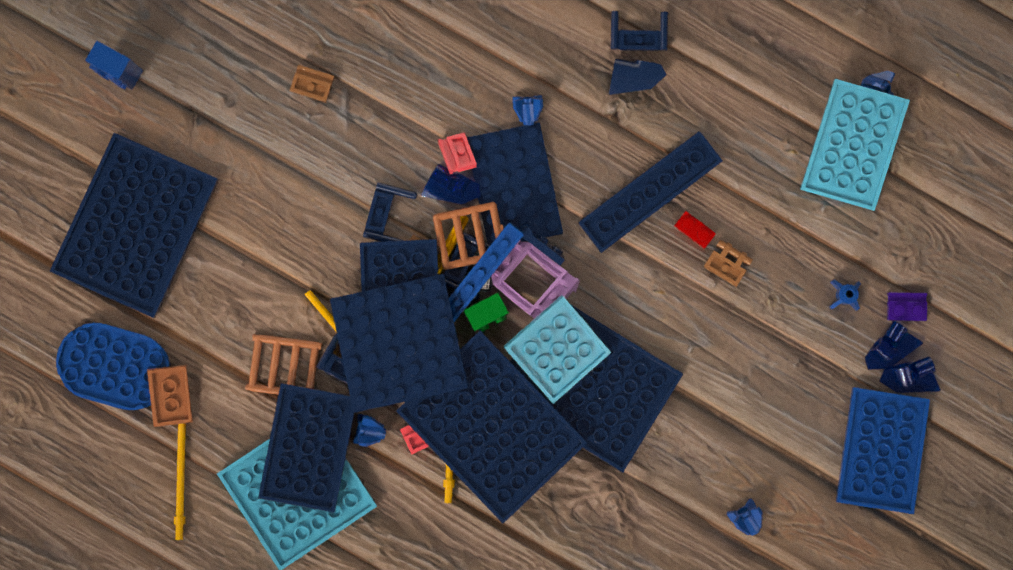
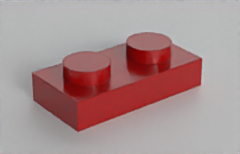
(694, 229)

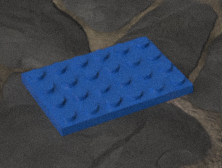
(882, 450)

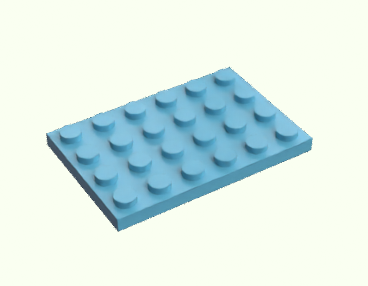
(854, 144)

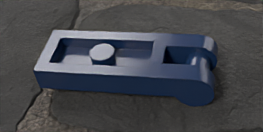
(542, 244)

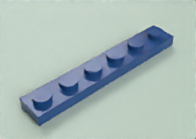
(484, 269)

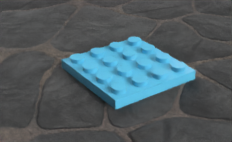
(557, 349)

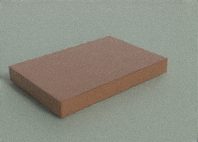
(169, 395)

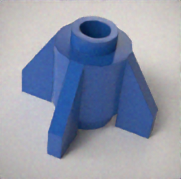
(879, 81)
(528, 108)
(841, 294)
(368, 431)
(747, 518)

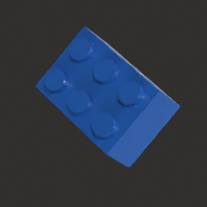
(113, 66)

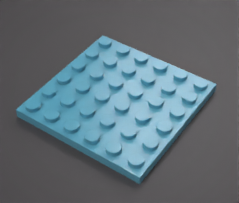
(285, 528)

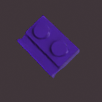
(906, 306)

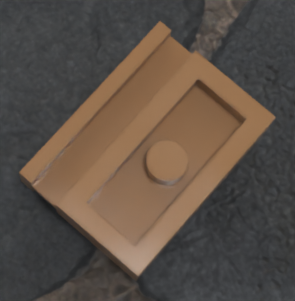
(312, 83)

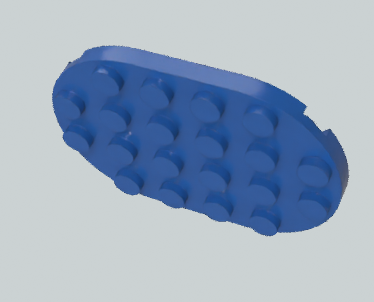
(109, 365)

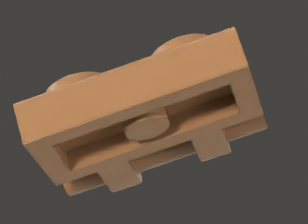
(725, 268)

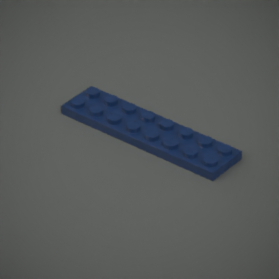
(650, 192)

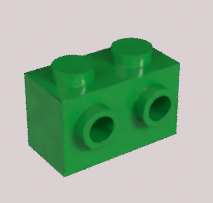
(486, 312)

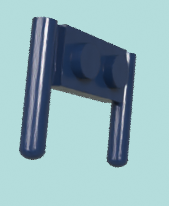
(380, 211)
(455, 276)

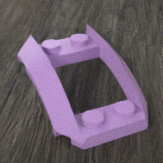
(563, 285)

